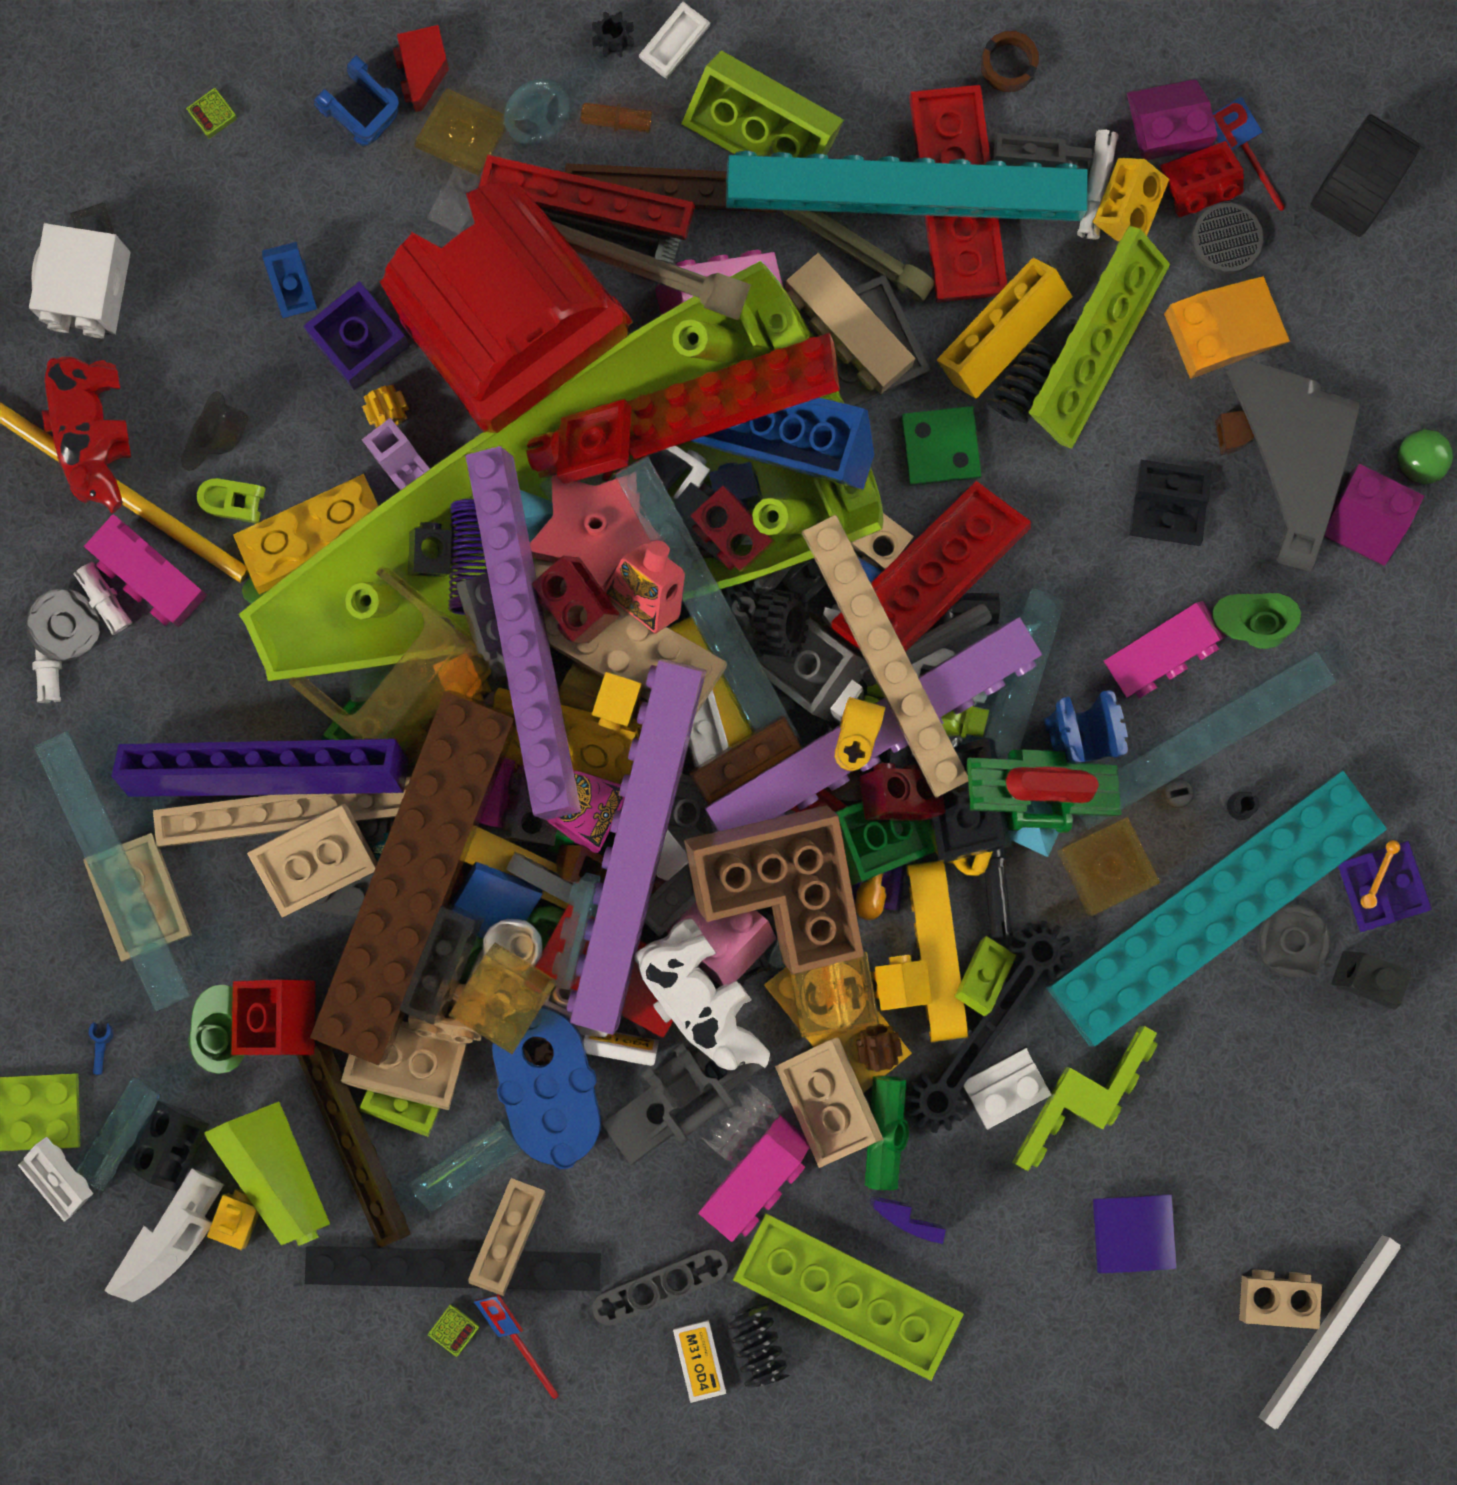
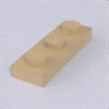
(507, 1237)

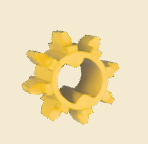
(385, 404)

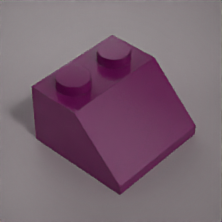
(1172, 119)
(1372, 514)

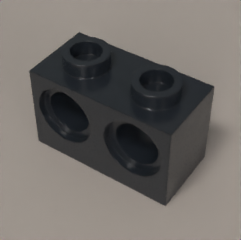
(167, 1146)

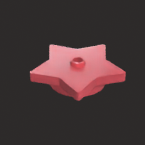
(589, 525)

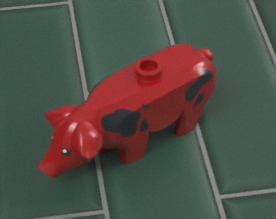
(80, 432)

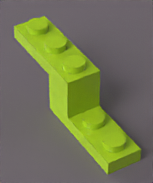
(1086, 1098)

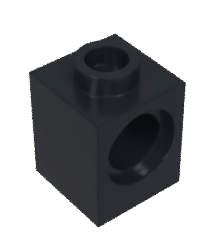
(421, 565)

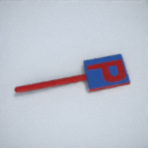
(1237, 127)
(505, 1324)

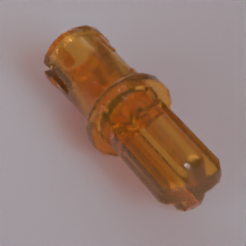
(616, 117)

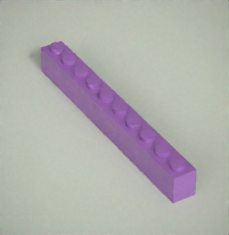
(523, 634)
(814, 767)
(637, 845)

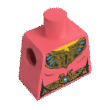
(648, 585)

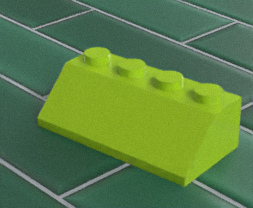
(757, 114)

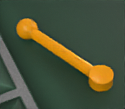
(1369, 900)

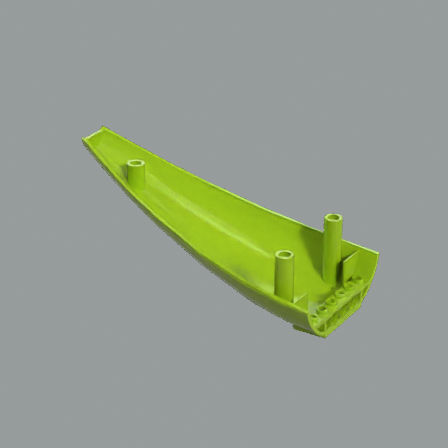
(345, 617)

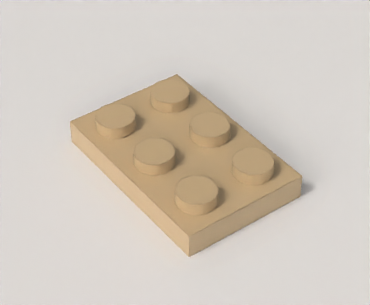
(313, 860)
(158, 888)
(415, 1070)
(828, 1102)

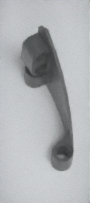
(1304, 447)

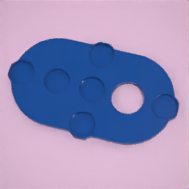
(554, 1104)

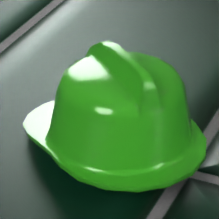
(1257, 618)
(212, 1030)

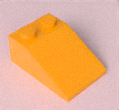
(1225, 325)

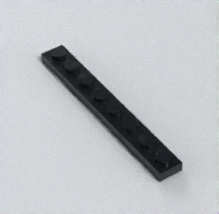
(446, 1268)

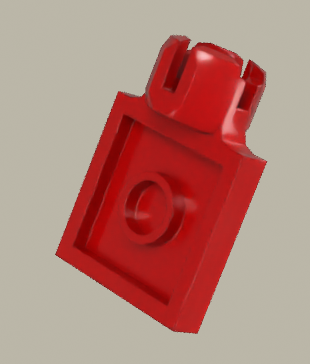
(584, 444)

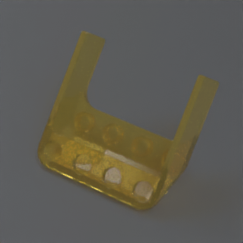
(412, 691)

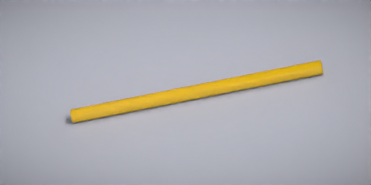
(135, 502)

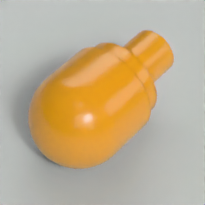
(870, 898)

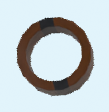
(1009, 38)

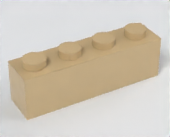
(852, 325)

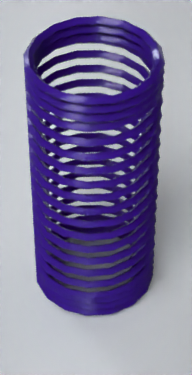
(464, 511)

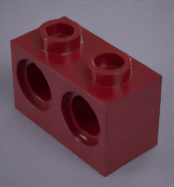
(738, 523)
(580, 593)
(899, 794)

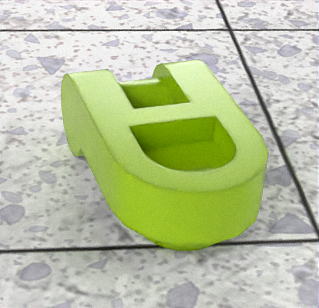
(218, 499)

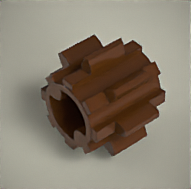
(879, 1047)

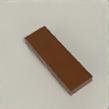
(745, 760)

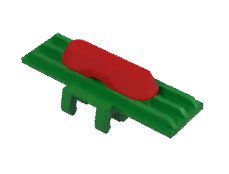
(1045, 777)

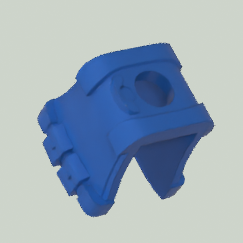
(328, 105)
(1098, 726)

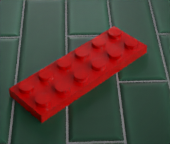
(962, 250)
(733, 395)
(944, 563)

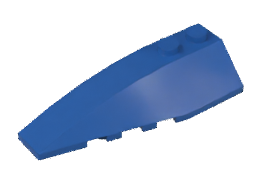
(808, 438)

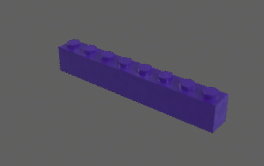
(261, 768)

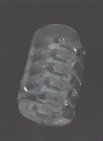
(741, 1125)

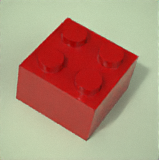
(273, 1017)

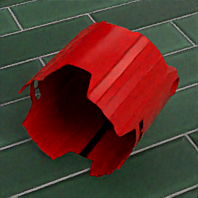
(503, 306)

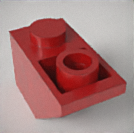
(424, 62)

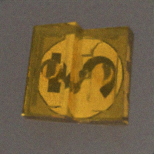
(835, 997)

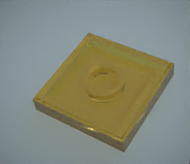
(461, 132)

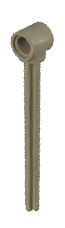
(715, 292)

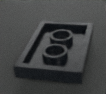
(966, 831)

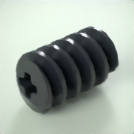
(1023, 383)
(757, 1346)

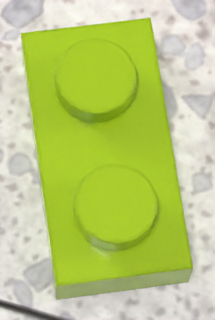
(985, 976)
(400, 1112)

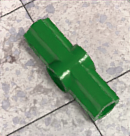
(888, 1112)

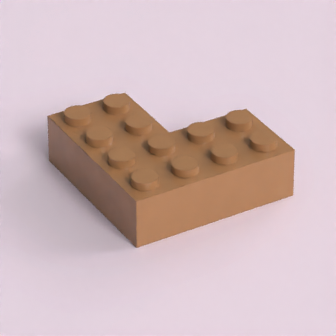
(785, 864)

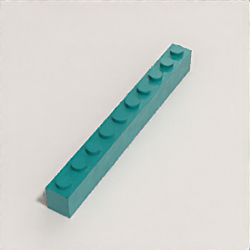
(906, 187)

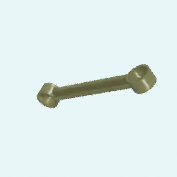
(901, 275)

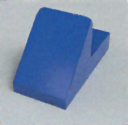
(289, 279)

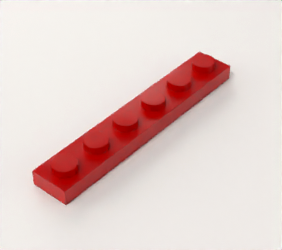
(594, 197)

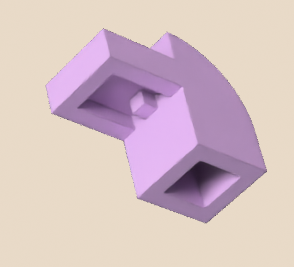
(395, 454)

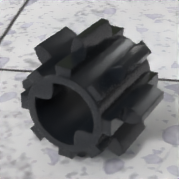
(606, 41)

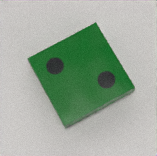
(941, 446)

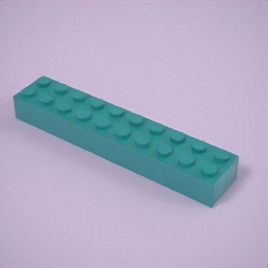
(1216, 908)

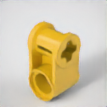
(860, 727)

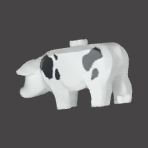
(692, 1001)

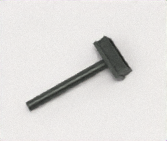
(661, 246)

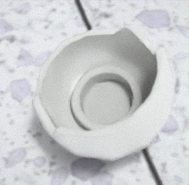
(517, 937)

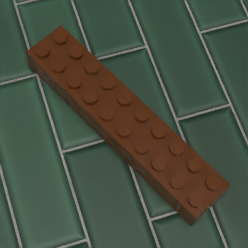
(414, 875)

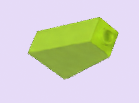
(271, 1172)

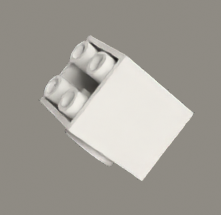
(79, 280)

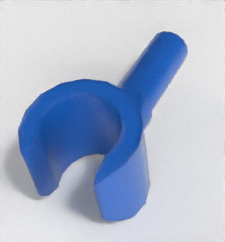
(100, 1046)

